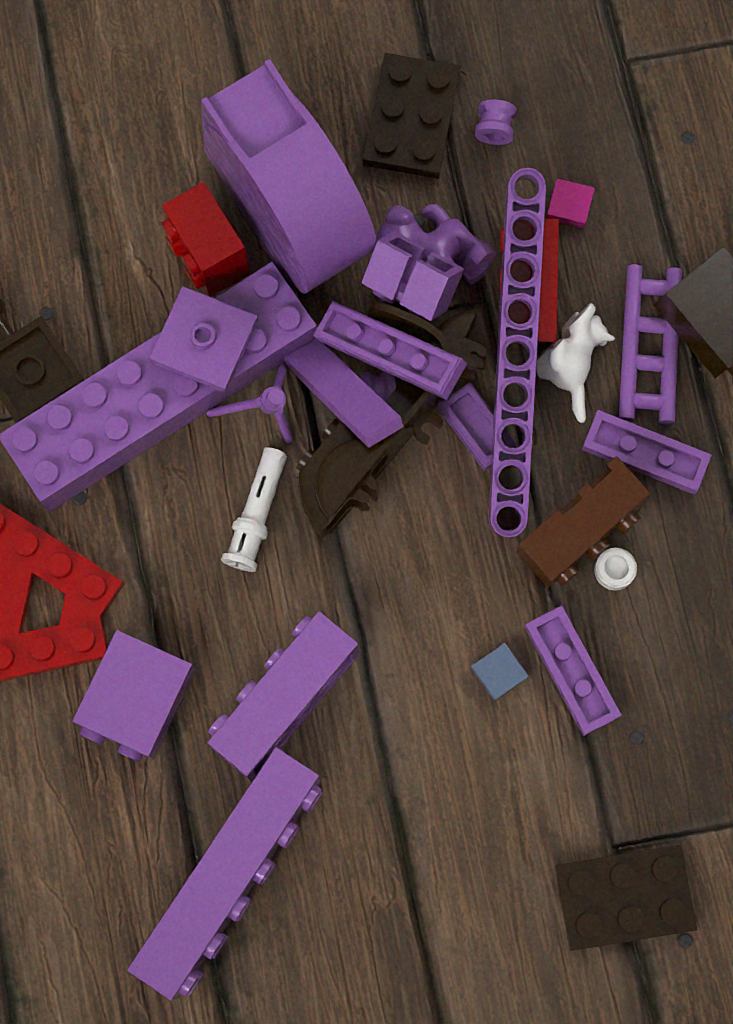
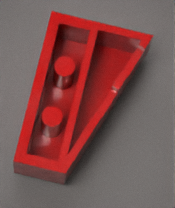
(522, 272)

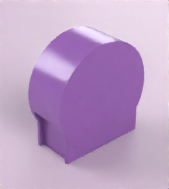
(286, 179)

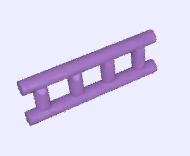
(632, 361)

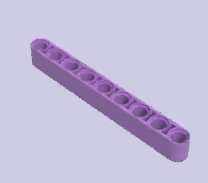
(525, 334)

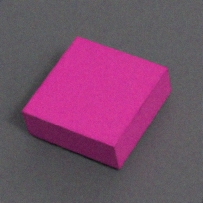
(570, 203)

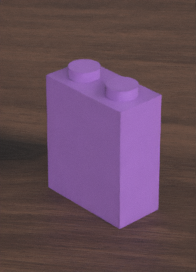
(133, 696)

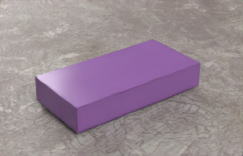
(473, 423)

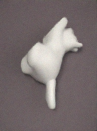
(570, 358)

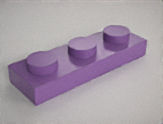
(647, 452)
(572, 670)

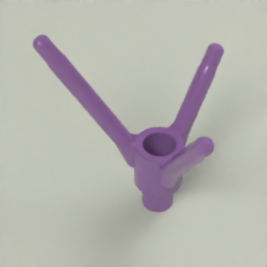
(269, 402)

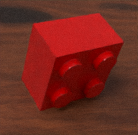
(204, 240)

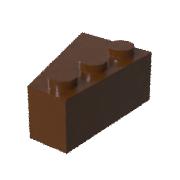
(584, 525)

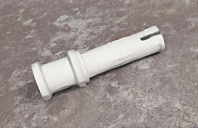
(251, 526)

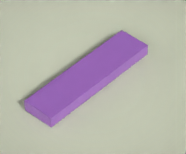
(390, 350)
(344, 392)

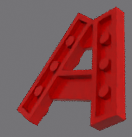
(88, 595)

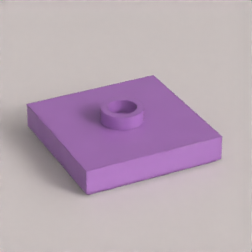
(203, 339)

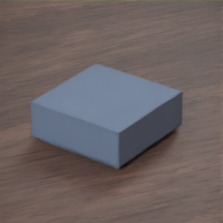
(499, 672)

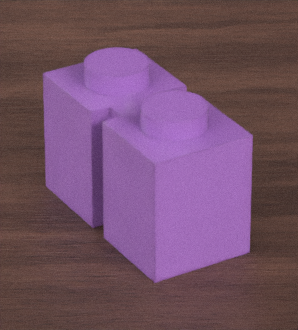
(400, 274)

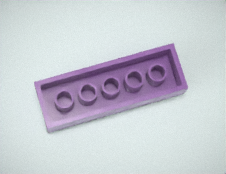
(226, 875)

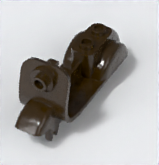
(343, 468)

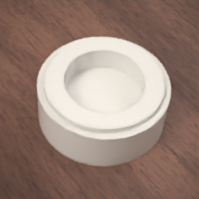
(615, 569)

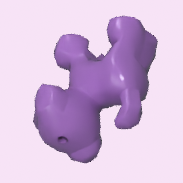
(448, 240)

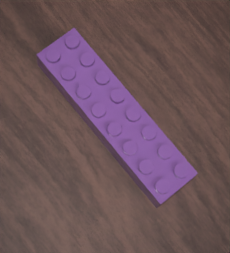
(140, 403)

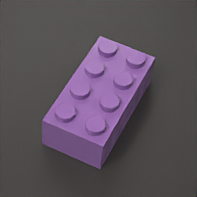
(284, 696)

